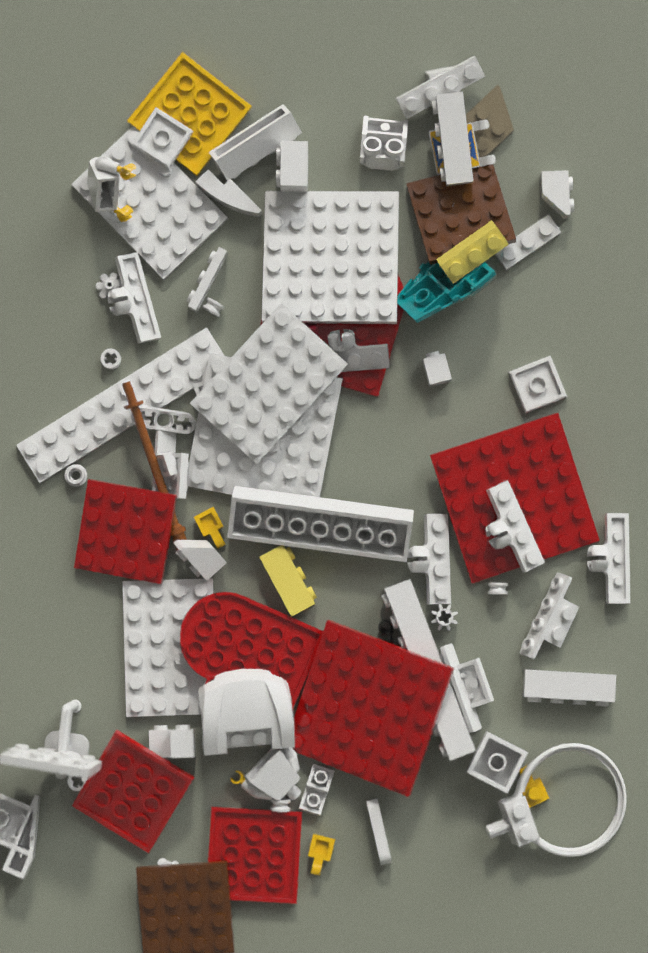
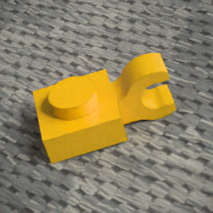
(209, 524)
(535, 791)
(320, 849)

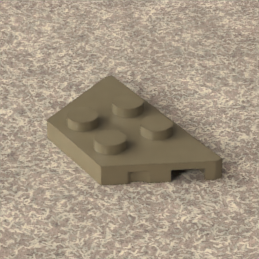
(494, 110)

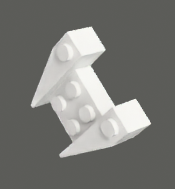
(19, 833)

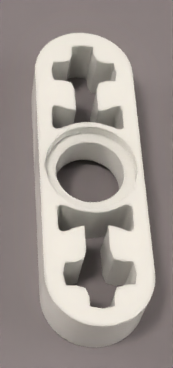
(180, 416)
(379, 831)

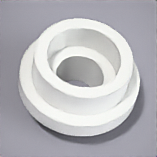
(75, 468)

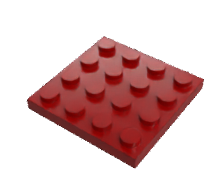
(125, 531)
(133, 791)
(259, 851)

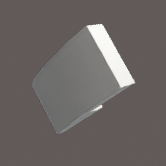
(316, 790)

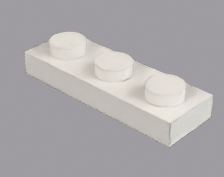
(528, 242)
(206, 279)

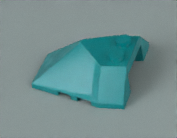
(435, 292)

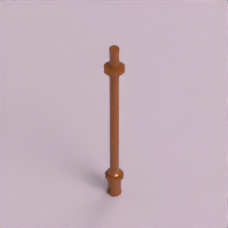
(177, 530)

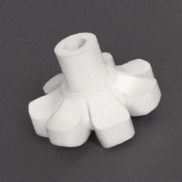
(106, 281)

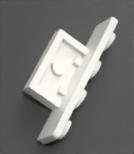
(177, 483)
(552, 618)
(469, 684)

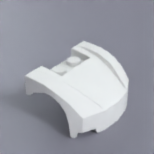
(246, 711)

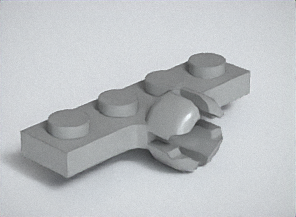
(358, 356)

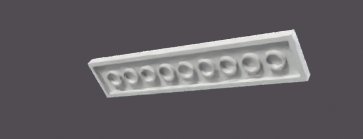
(104, 415)

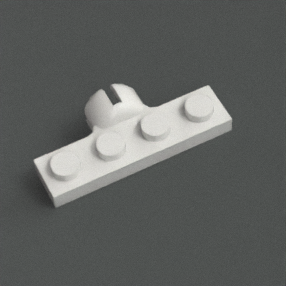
(447, 82)
(134, 298)
(512, 527)
(614, 558)
(434, 559)

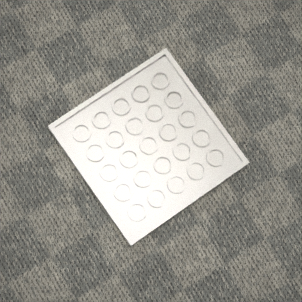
(331, 256)
(290, 466)

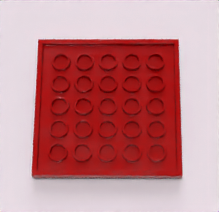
(543, 479)
(369, 707)

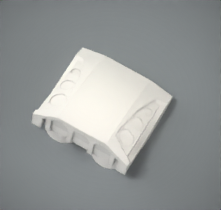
(383, 143)

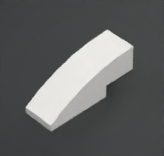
(227, 195)

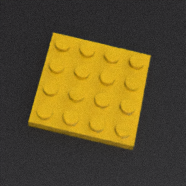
(197, 102)

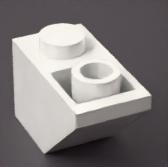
(555, 191)
(202, 556)

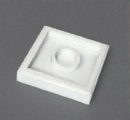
(162, 138)
(537, 384)

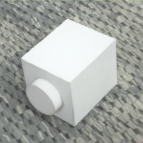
(436, 369)

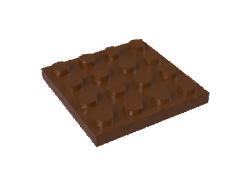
(457, 211)
(185, 908)

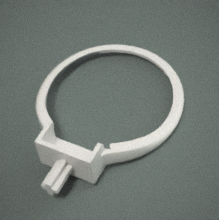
(518, 818)

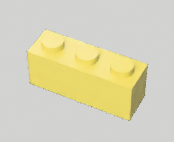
(472, 251)
(288, 579)

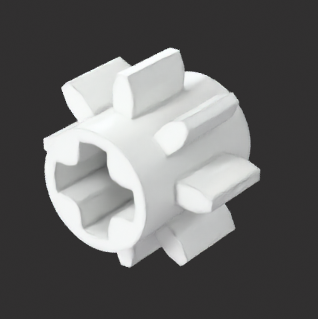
(446, 611)

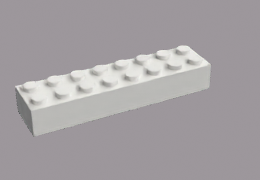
(320, 524)
(417, 638)

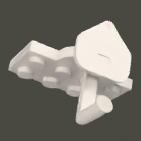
(63, 751)

